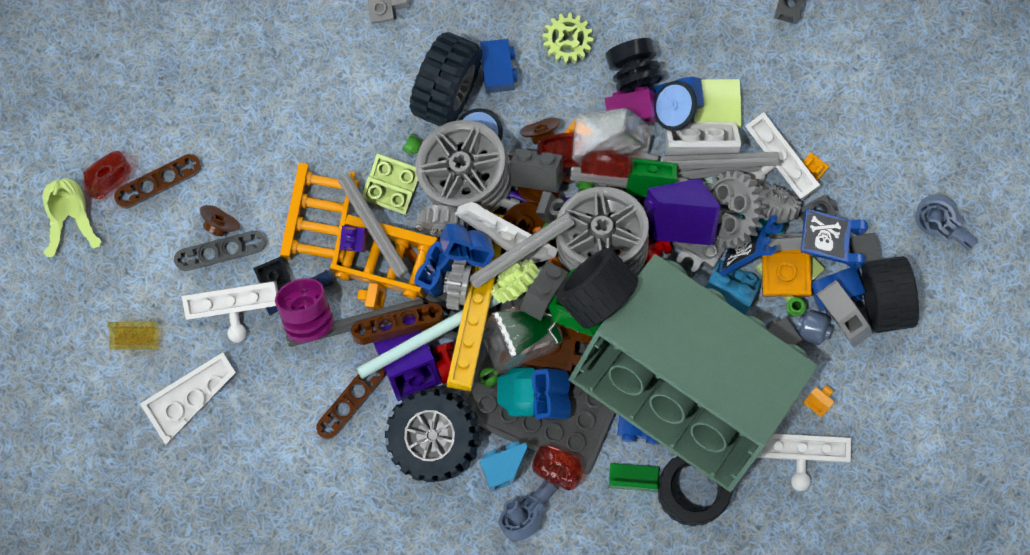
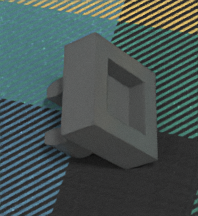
(549, 207)

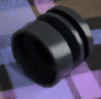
(634, 64)

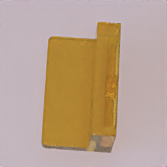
(133, 335)

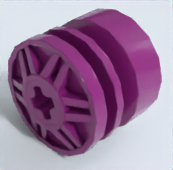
(304, 310)

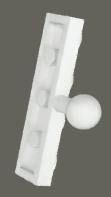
(790, 164)
(231, 301)
(806, 448)

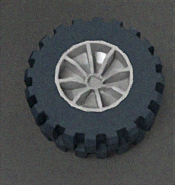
(445, 79)
(433, 435)

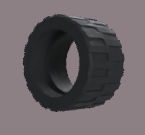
(597, 288)
(890, 294)
(679, 513)

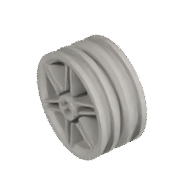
(475, 139)
(603, 232)

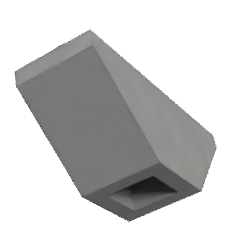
(845, 313)

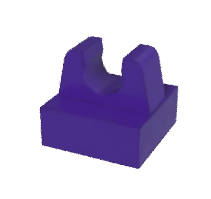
(353, 239)

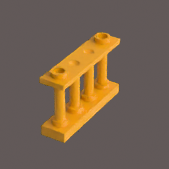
(296, 223)
(402, 239)

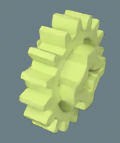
(573, 46)
(514, 281)

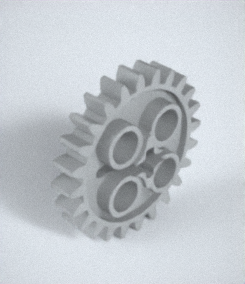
(743, 197)

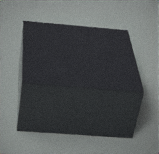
(273, 271)

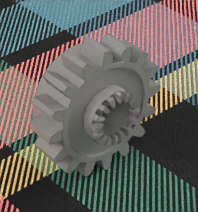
(779, 203)
(435, 217)
(457, 284)

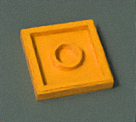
(786, 274)

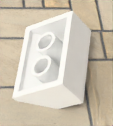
(703, 139)

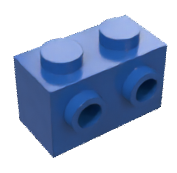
(497, 65)

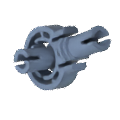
(943, 220)
(525, 513)

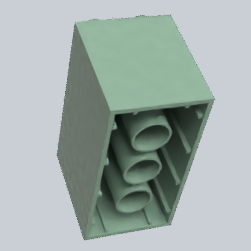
(693, 372)

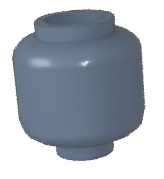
(814, 327)

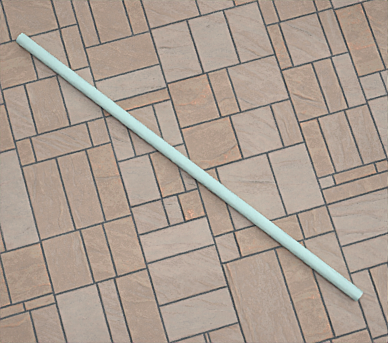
(431, 333)

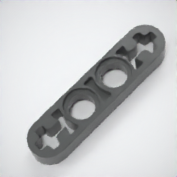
(220, 253)

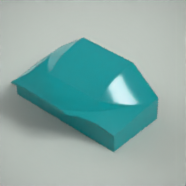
(516, 392)

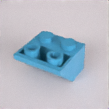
(737, 287)
(502, 467)

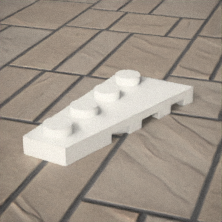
(501, 231)
(185, 397)

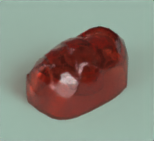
(558, 144)
(607, 163)
(106, 174)
(558, 467)

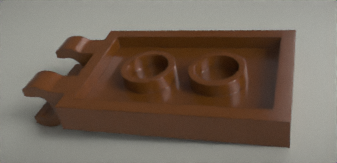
(564, 356)

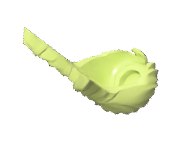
(63, 199)

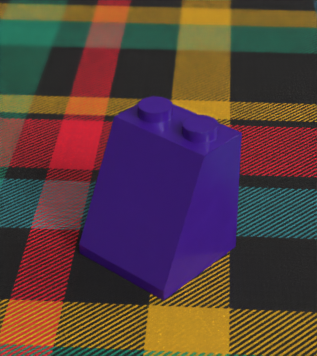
(682, 213)
(411, 372)

